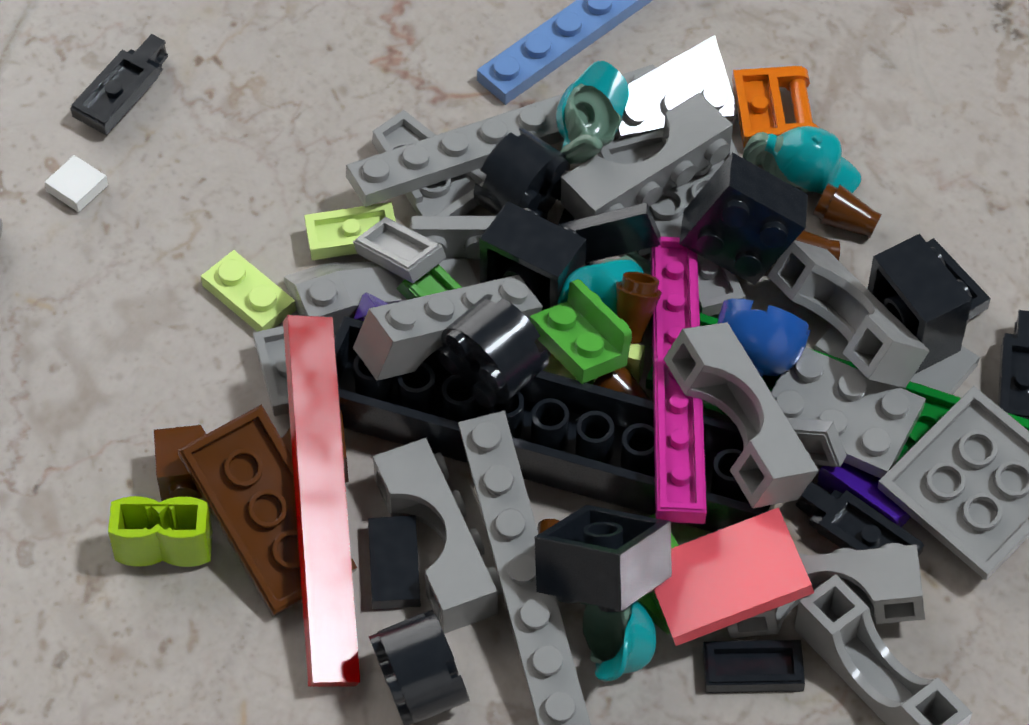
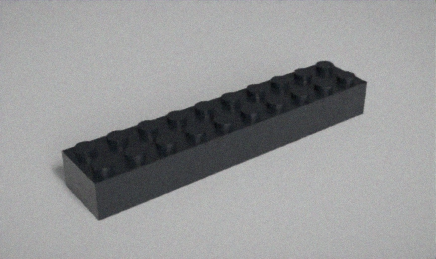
(561, 430)

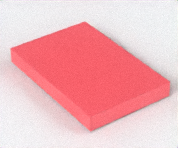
(732, 577)

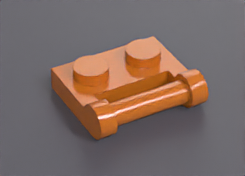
(760, 99)

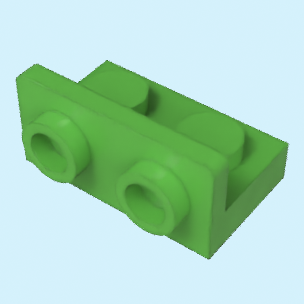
(584, 334)

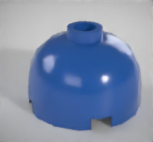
(769, 337)

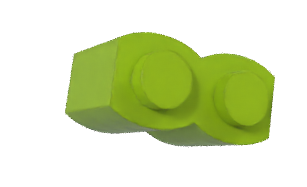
(156, 531)

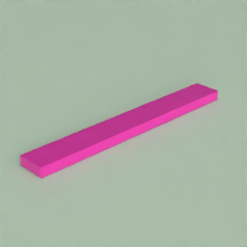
(677, 417)

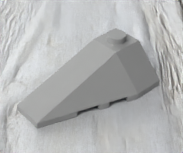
(338, 287)

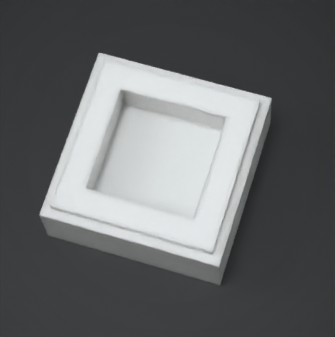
(76, 183)

